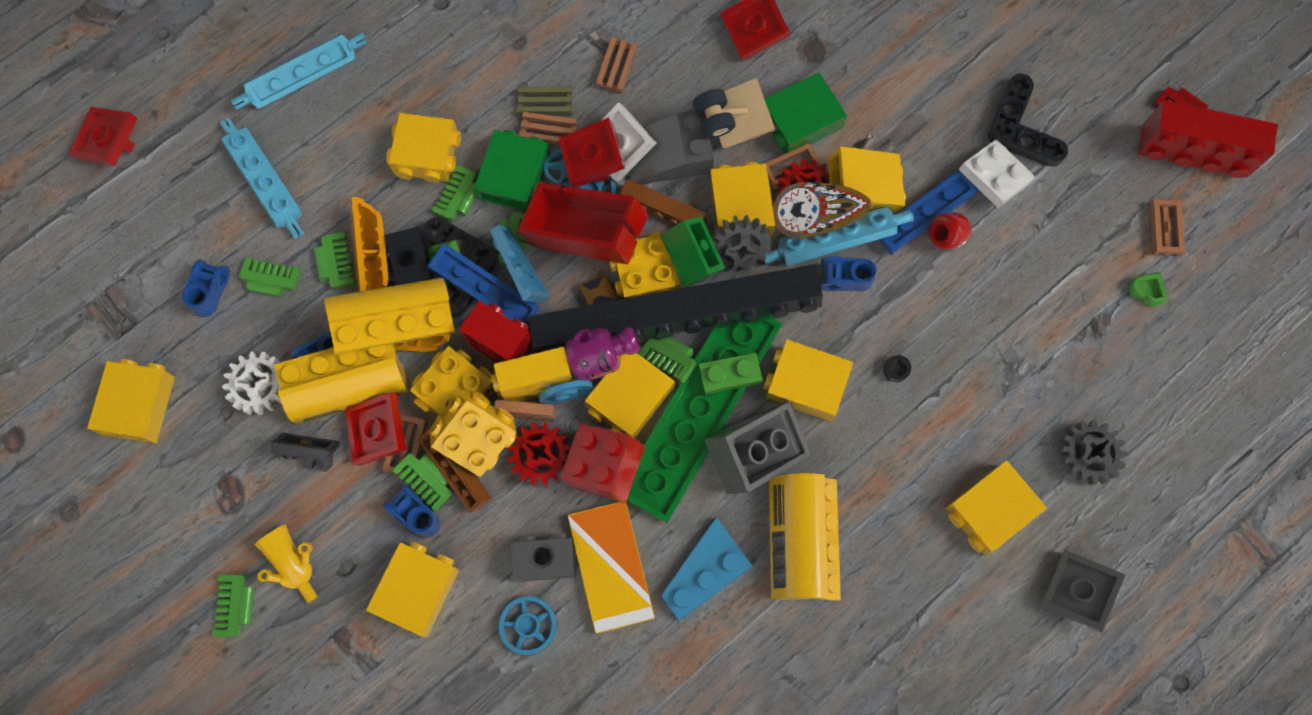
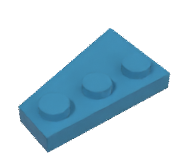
(519, 266)
(706, 571)

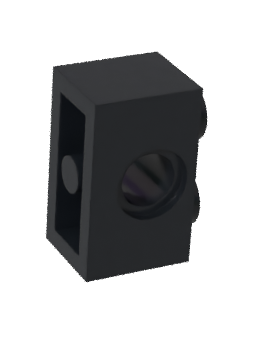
(405, 245)

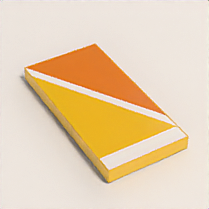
(611, 567)

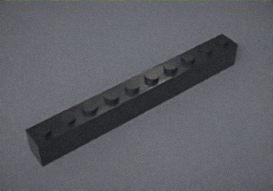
(686, 308)

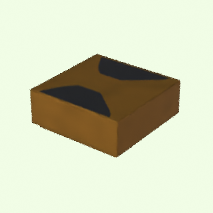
(597, 291)

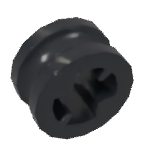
(903, 362)

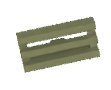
(545, 96)

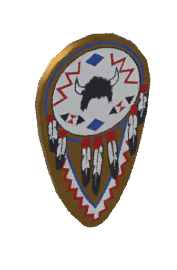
(817, 209)

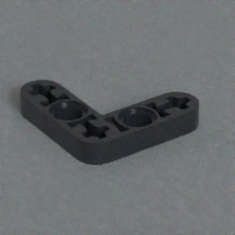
(1016, 131)
(474, 249)

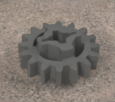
(742, 242)
(1105, 458)

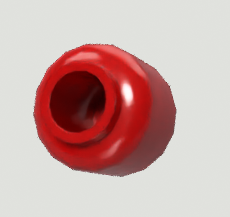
(949, 231)

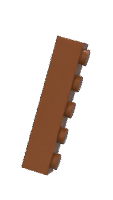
(661, 205)
(461, 480)

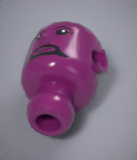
(598, 352)

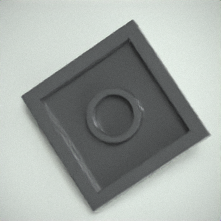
(1083, 591)

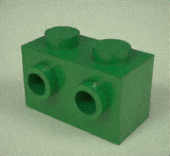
(692, 251)

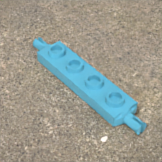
(299, 71)
(261, 178)
(870, 227)

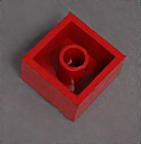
(496, 335)
(602, 462)

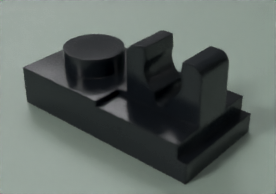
(294, 446)

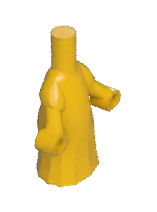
(286, 558)

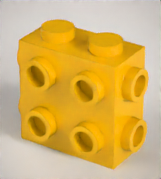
(423, 147)
(648, 269)
(449, 377)
(473, 432)

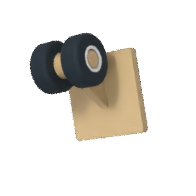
(734, 114)

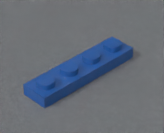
(938, 201)
(480, 284)

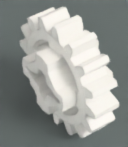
(245, 376)

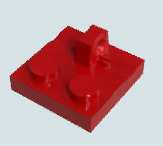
(755, 26)
(104, 136)
(591, 153)
(375, 429)

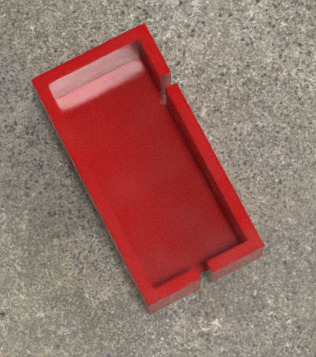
(1207, 139)
(594, 227)

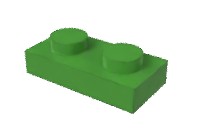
(730, 373)

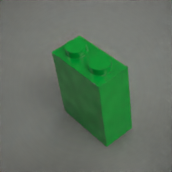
(804, 113)
(511, 170)

